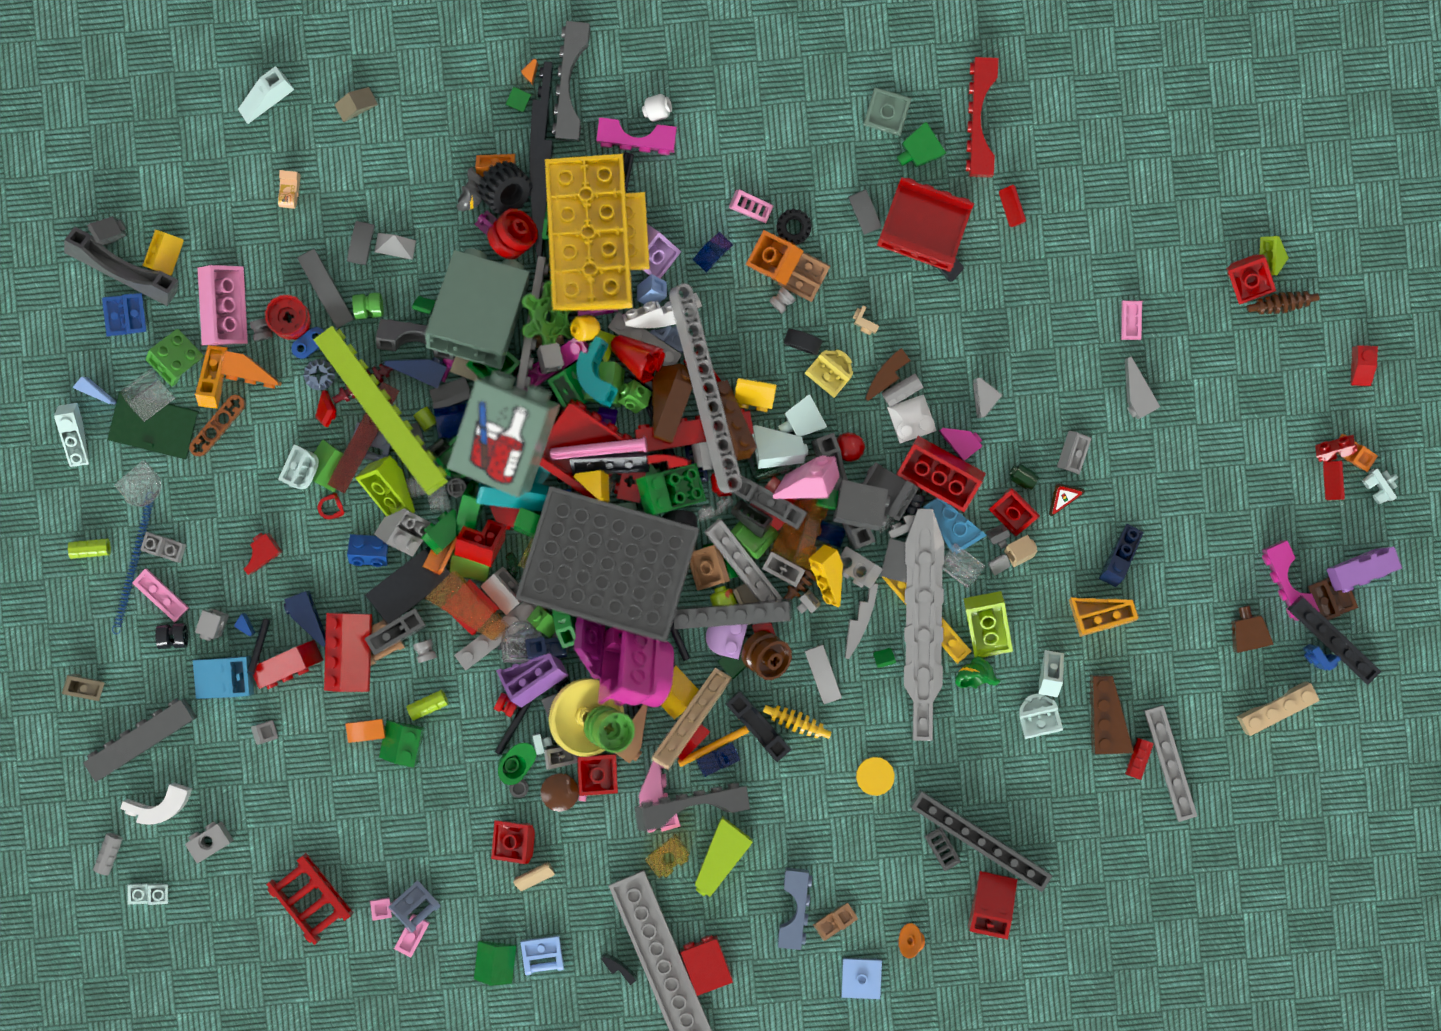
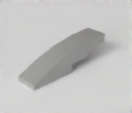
(857, 627)

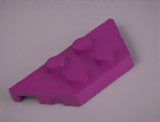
(590, 645)

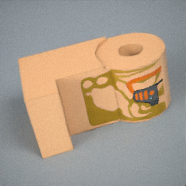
(288, 189)

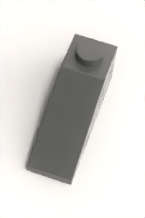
(395, 632)

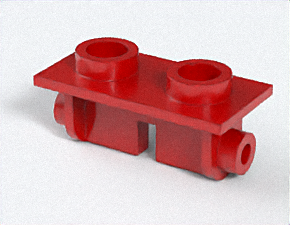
(1344, 445)

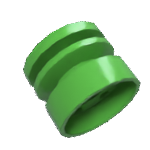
(617, 733)

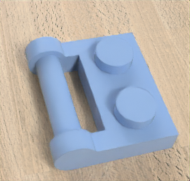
(540, 949)

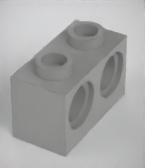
(858, 567)

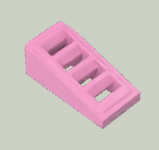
(739, 193)

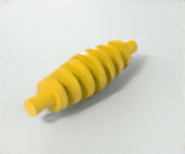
(797, 722)

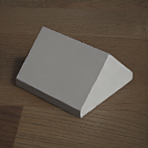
(984, 396)

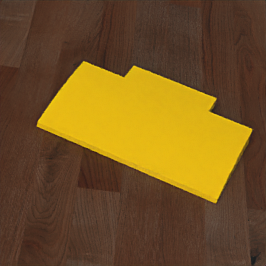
(593, 232)

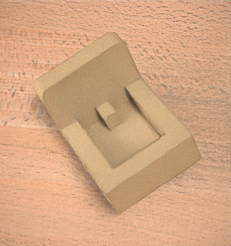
(866, 326)

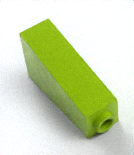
(722, 855)

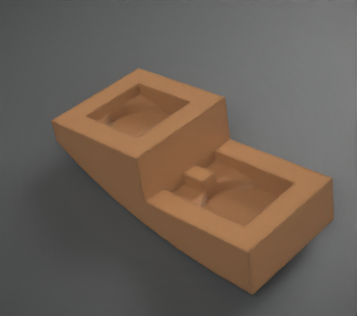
(835, 921)

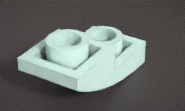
(147, 894)

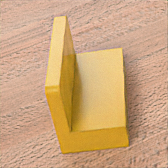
(163, 252)

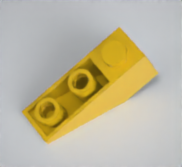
(828, 572)

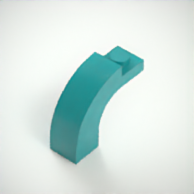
(589, 376)

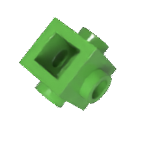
(634, 396)

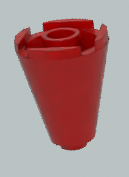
(638, 356)

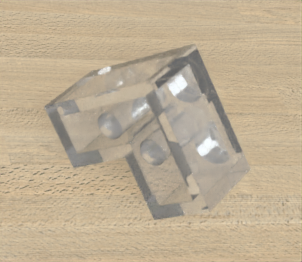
(438, 501)

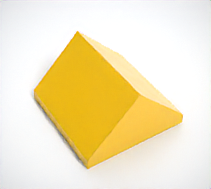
(680, 695)

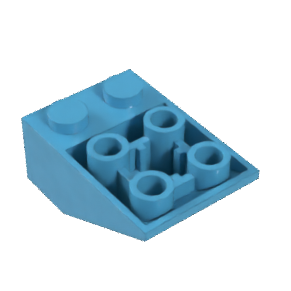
(223, 677)

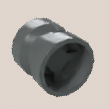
(261, 330)
(456, 487)

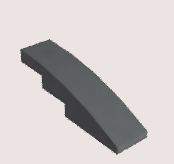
(325, 288)

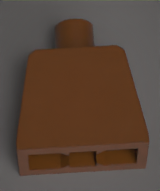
(1249, 631)

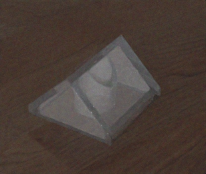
(147, 394)

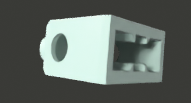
(803, 418)

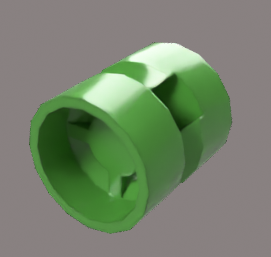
(368, 305)

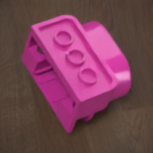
(635, 669)

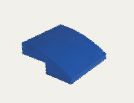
(124, 314)

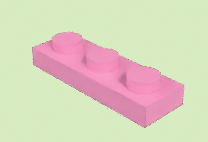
(160, 595)

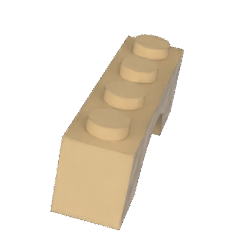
(1279, 709)

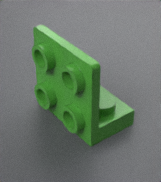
(173, 356)

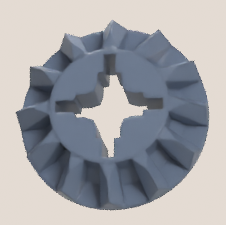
(324, 367)

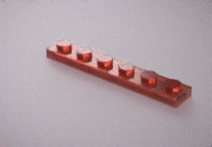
(358, 447)

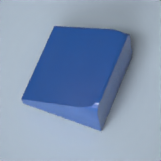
(244, 625)

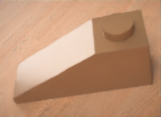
(633, 751)

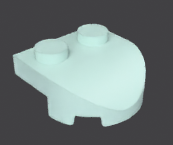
(299, 468)
(1039, 716)

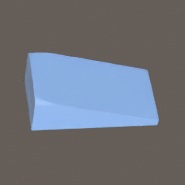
(88, 387)

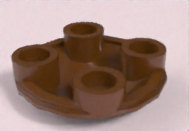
(559, 792)

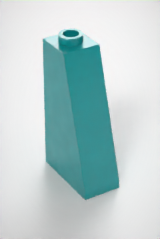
(532, 500)

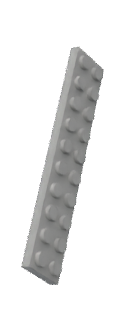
(658, 954)

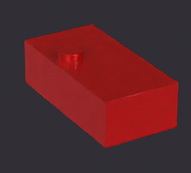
(941, 473)

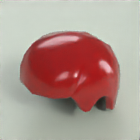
(851, 446)

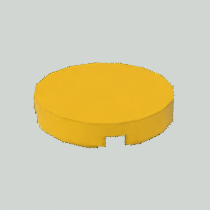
(875, 776)

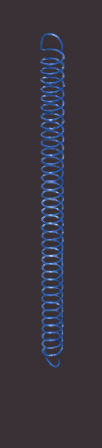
(132, 567)

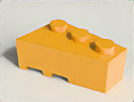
(1101, 614)

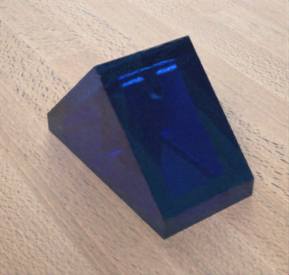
(712, 252)
(831, 534)

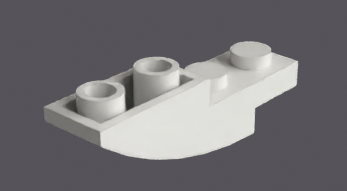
(653, 315)

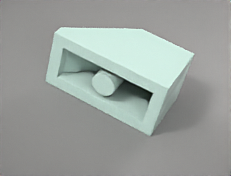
(1051, 673)

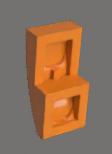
(1362, 458)
(365, 730)

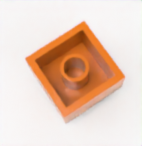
(774, 257)

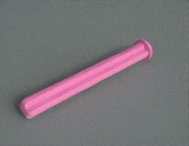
(599, 449)

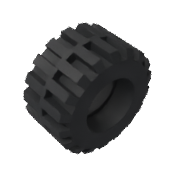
(498, 178)

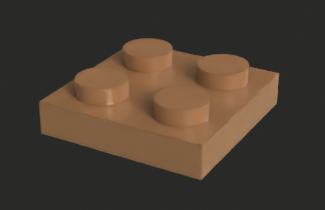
(708, 568)

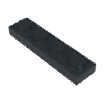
(611, 463)

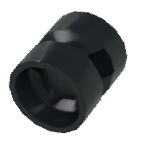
(164, 636)

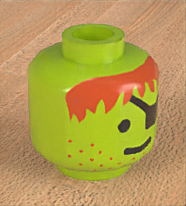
(723, 597)

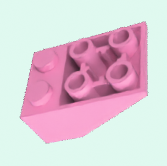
(654, 784)

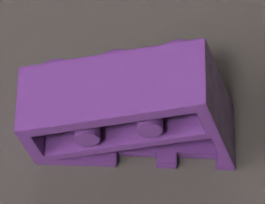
(1364, 568)
(531, 678)

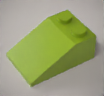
(386, 485)
(988, 624)

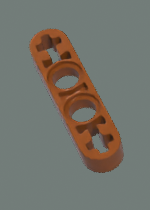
(217, 425)

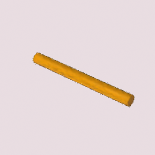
(713, 746)

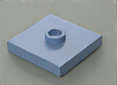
(861, 978)

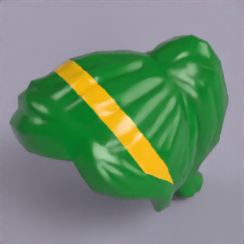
(976, 674)

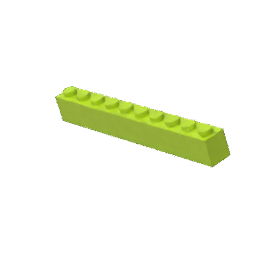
(380, 410)

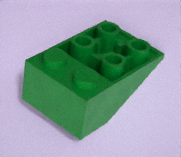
(567, 386)
(671, 489)

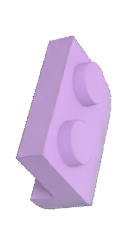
(726, 639)

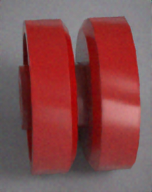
(512, 234)

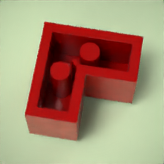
(481, 546)

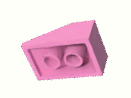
(810, 480)

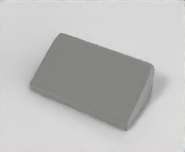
(1074, 452)

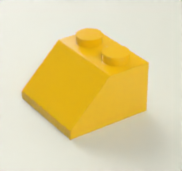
(755, 394)

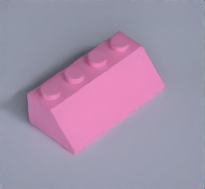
(222, 305)

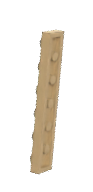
(691, 718)

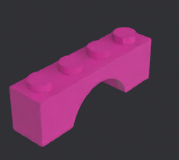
(660, 140)
(1279, 559)

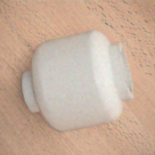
(657, 107)

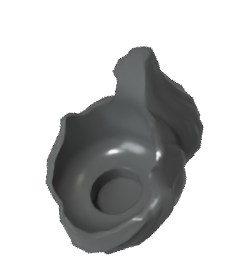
(470, 197)

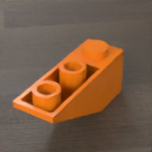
(242, 366)

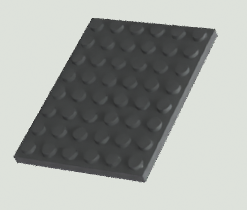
(607, 564)

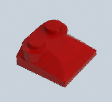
(1251, 278)
(597, 774)
(513, 842)

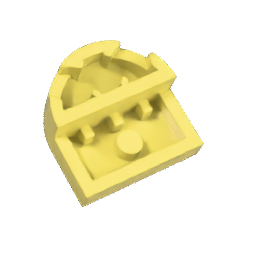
(831, 371)

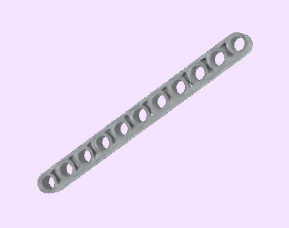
(708, 379)

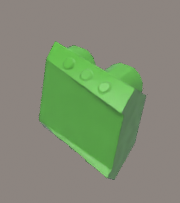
(750, 542)

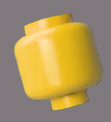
(585, 328)

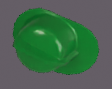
(516, 763)

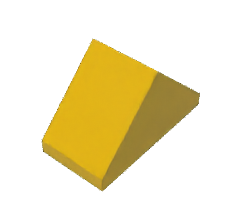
(595, 482)

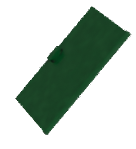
(167, 429)

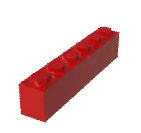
(687, 433)

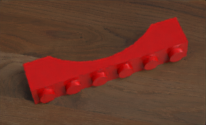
(981, 157)

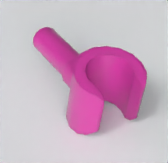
(448, 362)

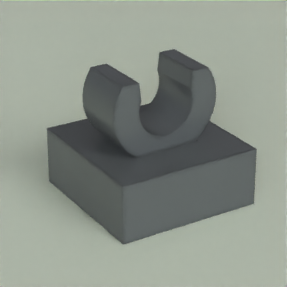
(998, 536)

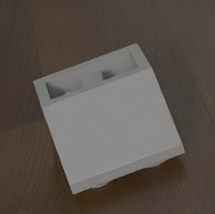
(403, 531)

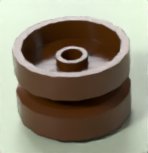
(766, 655)

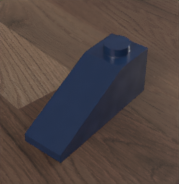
(421, 369)
(304, 612)

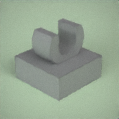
(809, 602)

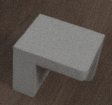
(550, 358)

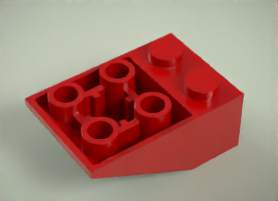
(993, 905)

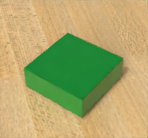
(518, 99)

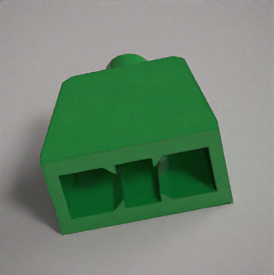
(921, 147)

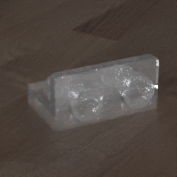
(962, 565)

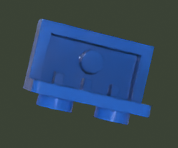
(367, 551)
(1316, 656)

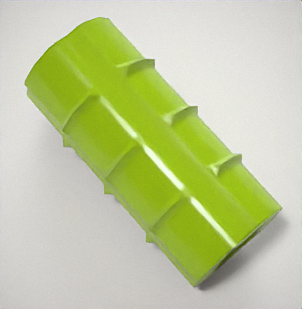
(89, 548)
(427, 705)

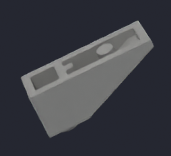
(1139, 396)

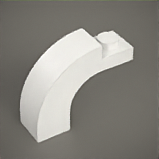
(174, 801)

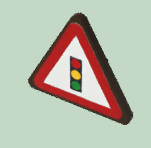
(1063, 496)

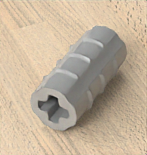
(902, 390)
(107, 854)

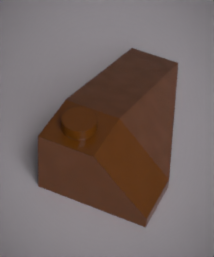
(670, 395)

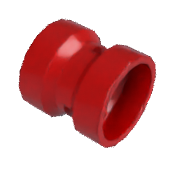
(510, 707)

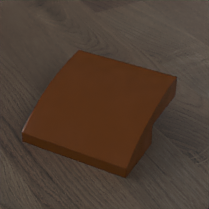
(1331, 602)

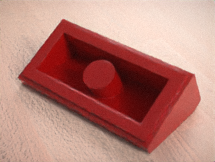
(1012, 206)
(1333, 480)

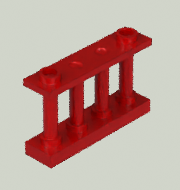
(329, 895)

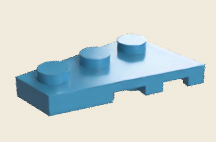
(953, 525)

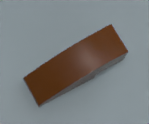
(887, 374)

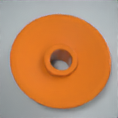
(910, 940)

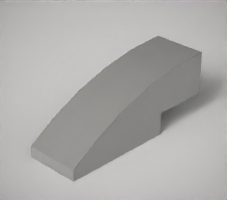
(823, 674)

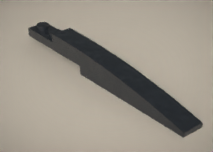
(539, 151)

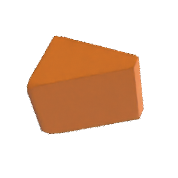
(530, 70)

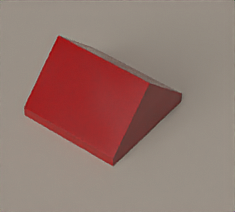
(1013, 512)

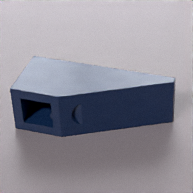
(1121, 556)

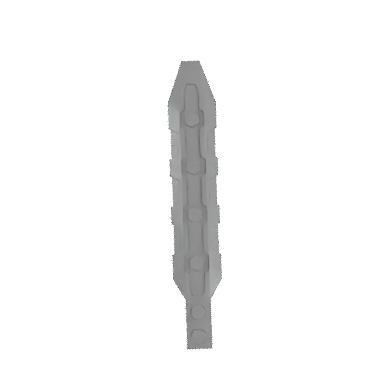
(923, 619)

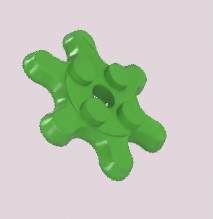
(538, 310)

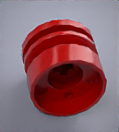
(277, 315)

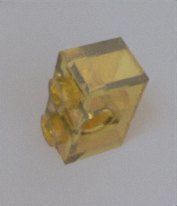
(673, 846)

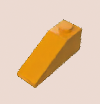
(210, 379)

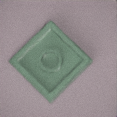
(887, 111)

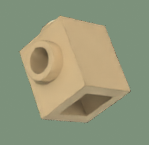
(1021, 550)

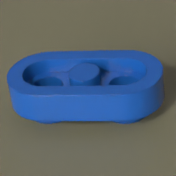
(308, 343)

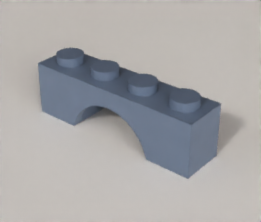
(791, 933)

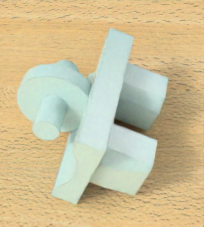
(1376, 478)

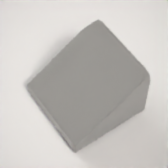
(999, 564)
(264, 732)

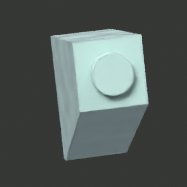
(778, 448)

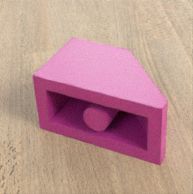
(962, 441)

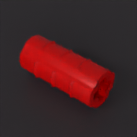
(1139, 759)

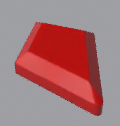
(326, 410)

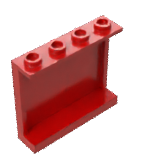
(925, 224)
(574, 428)

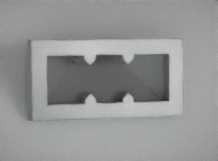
(395, 246)

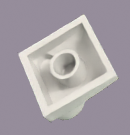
(911, 419)

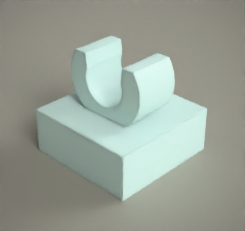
(540, 743)

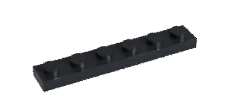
(1334, 640)

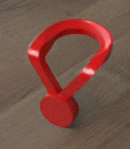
(338, 514)

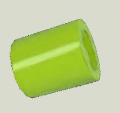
(425, 418)

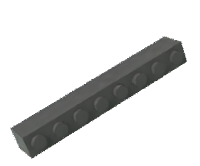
(980, 840)

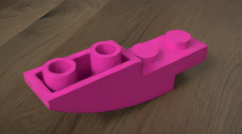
(570, 353)

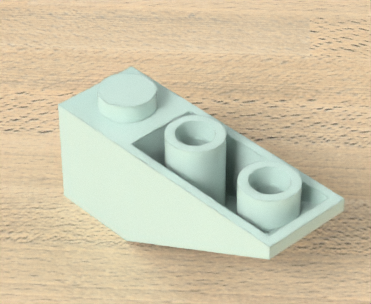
(265, 93)
(72, 434)

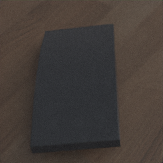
(405, 588)

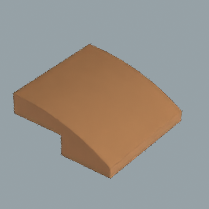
(807, 277)

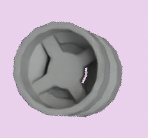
(782, 300)
(424, 651)

